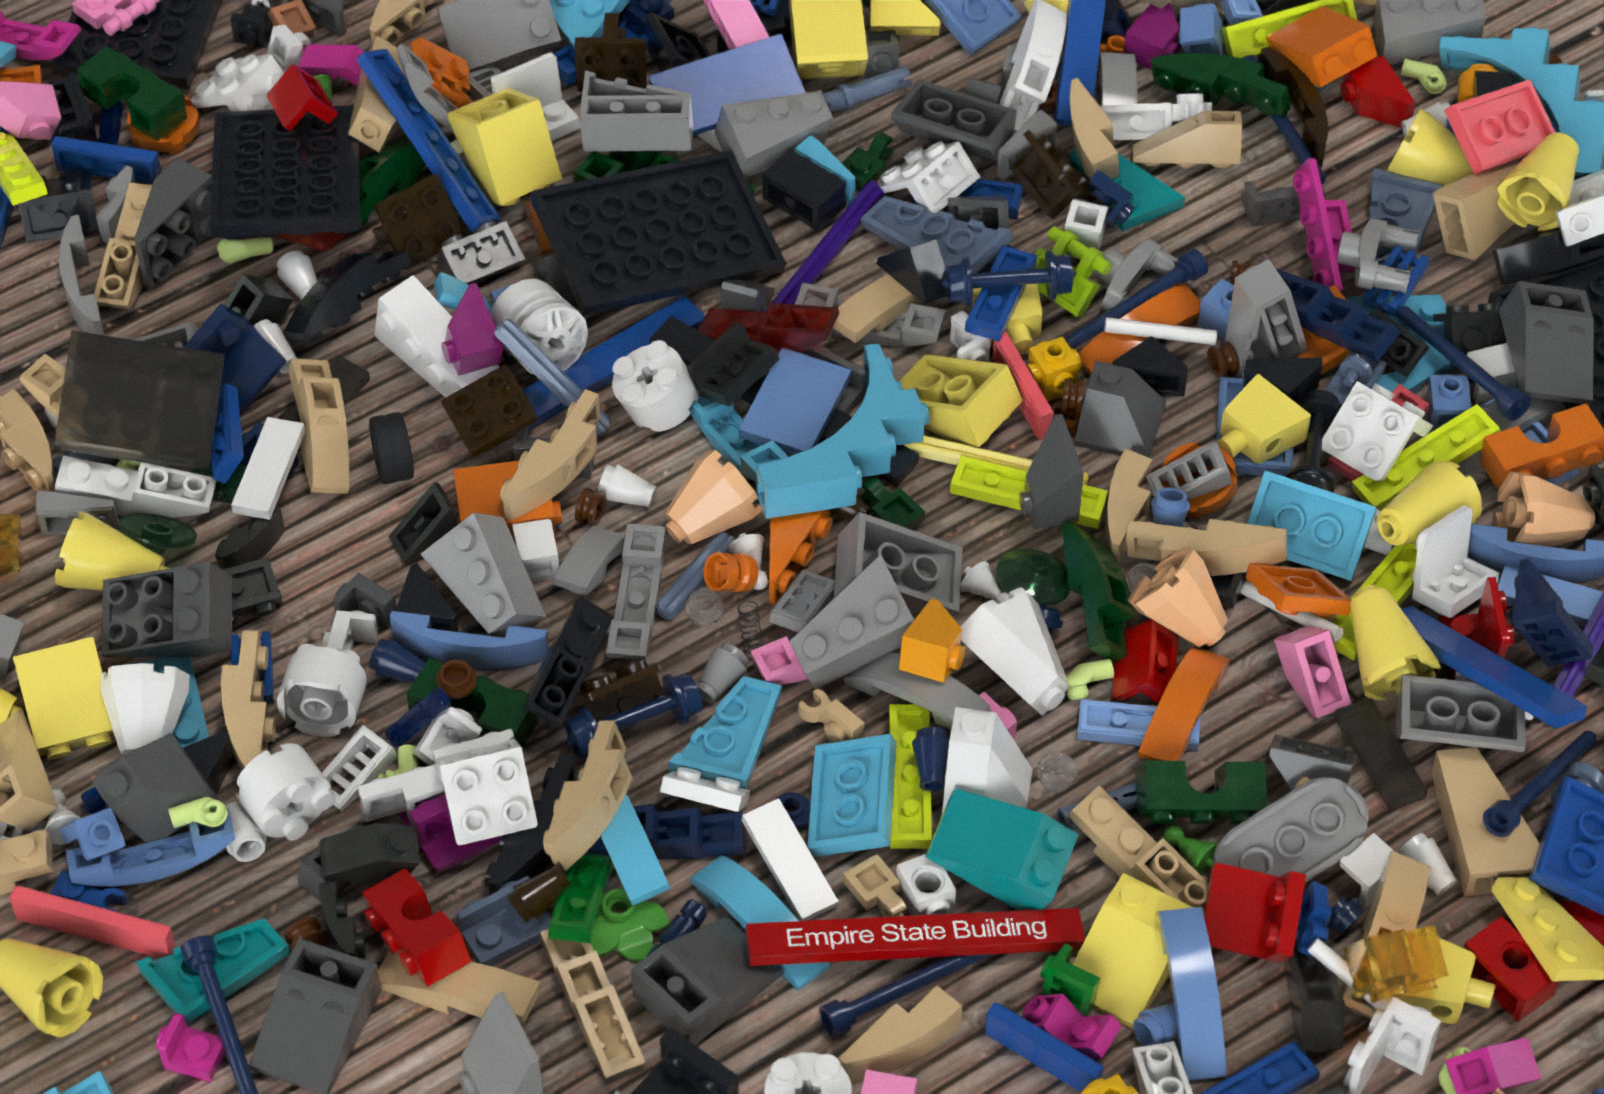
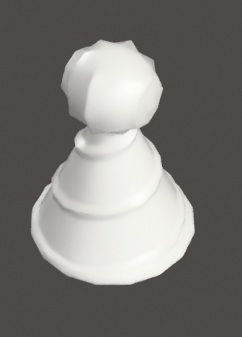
(752, 545)
(982, 583)
(59, 818)

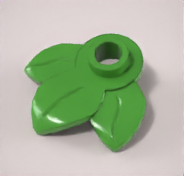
(627, 931)

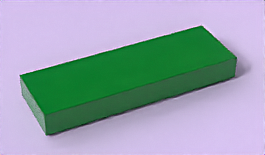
(581, 902)

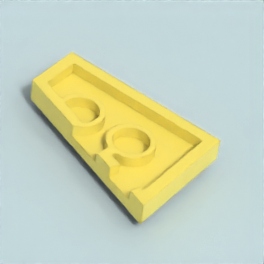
(1550, 931)

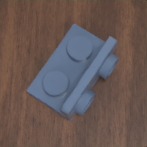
(495, 929)

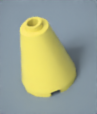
(1430, 153)
(1540, 183)
(1426, 500)
(100, 552)
(1387, 643)
(49, 985)

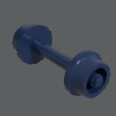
(1056, 274)
(680, 697)

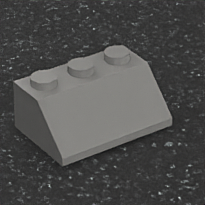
(1457, 714)

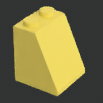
(828, 38)
(506, 145)
(64, 698)

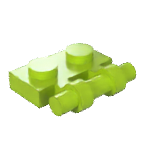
(1083, 287)

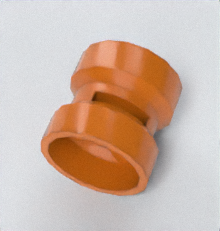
(730, 572)

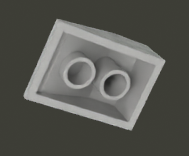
(498, 30)
(918, 563)
(500, 1055)

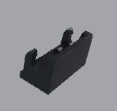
(76, 117)

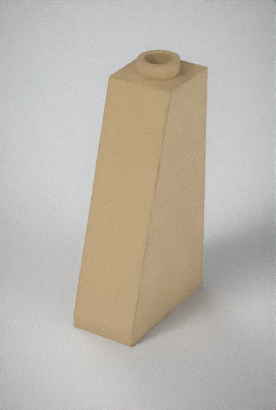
(371, 118)
(1471, 213)
(1464, 793)

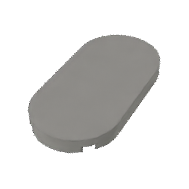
(1299, 831)

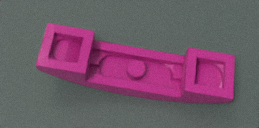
(36, 41)

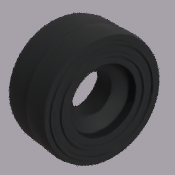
(391, 448)

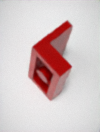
(298, 93)
(1148, 662)

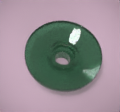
(157, 531)
(1036, 572)

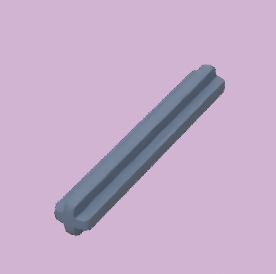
(543, 367)

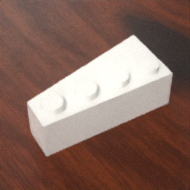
(414, 328)

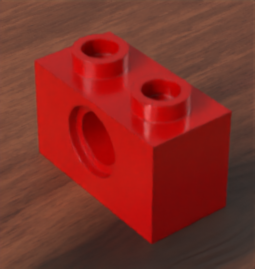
(1516, 990)

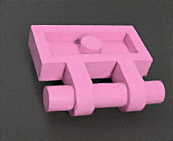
(112, 14)

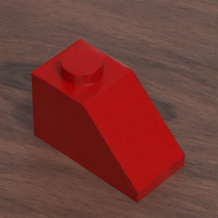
(1377, 92)

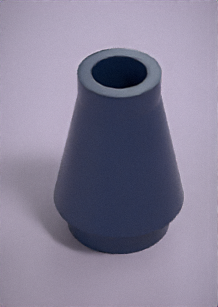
(395, 661)
(931, 757)

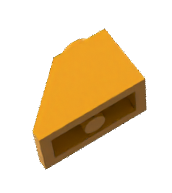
(932, 644)

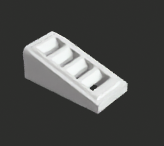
(353, 750)

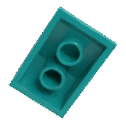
(1002, 849)

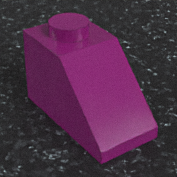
(1153, 35)
(471, 336)

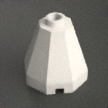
(143, 702)

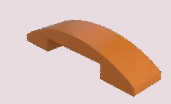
(1171, 307)
(1182, 705)

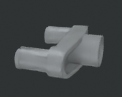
(1361, 253)
(1129, 269)

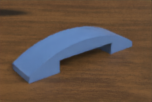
(1491, 548)
(518, 649)
(152, 859)
(1194, 993)

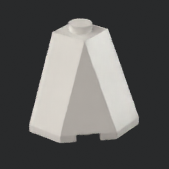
(1018, 648)
(985, 759)

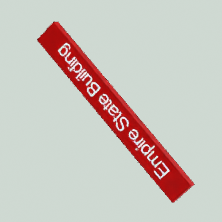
(913, 936)

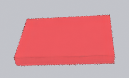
(1499, 126)

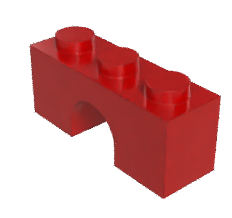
(425, 941)

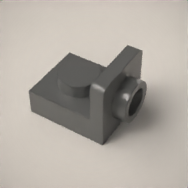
(882, 52)
(366, 597)

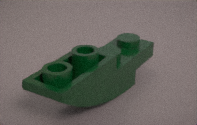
(1221, 76)
(392, 167)
(1105, 592)

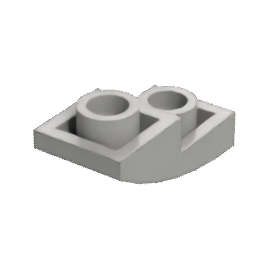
(1117, 78)
(109, 214)
(588, 560)

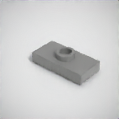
(802, 601)

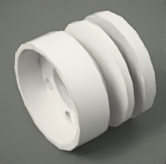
(545, 319)

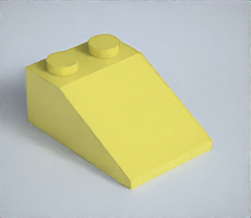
(963, 396)
(1128, 949)

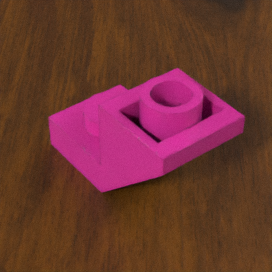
(332, 61)
(1061, 1019)
(1494, 1067)

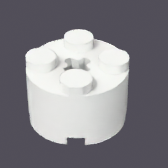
(654, 386)
(322, 690)
(284, 792)
(807, 1075)

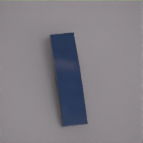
(1339, 319)
(688, 833)

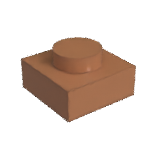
(294, 16)

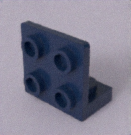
(248, 358)
(1544, 621)

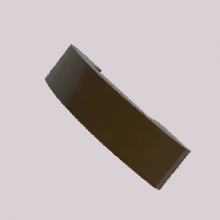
(1303, 99)

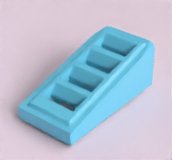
(822, 157)

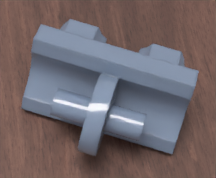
(1353, 369)

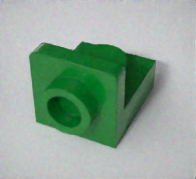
(1075, 983)

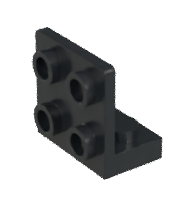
(49, 214)
(687, 1070)

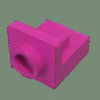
(189, 1049)

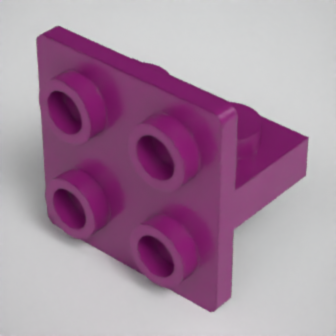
(437, 837)

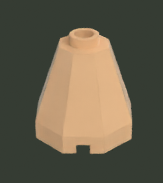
(710, 501)
(1541, 512)
(1182, 599)

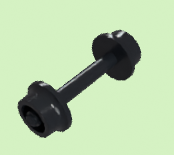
(1323, 409)

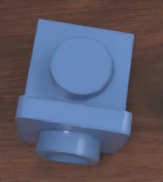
(96, 834)

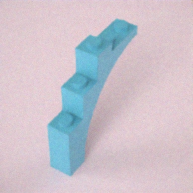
(1556, 85)
(863, 447)

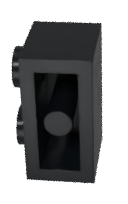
(803, 190)

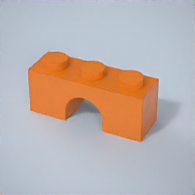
(1573, 439)

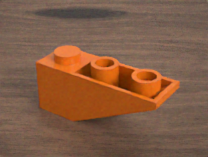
(793, 546)

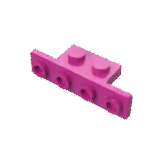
(1323, 225)

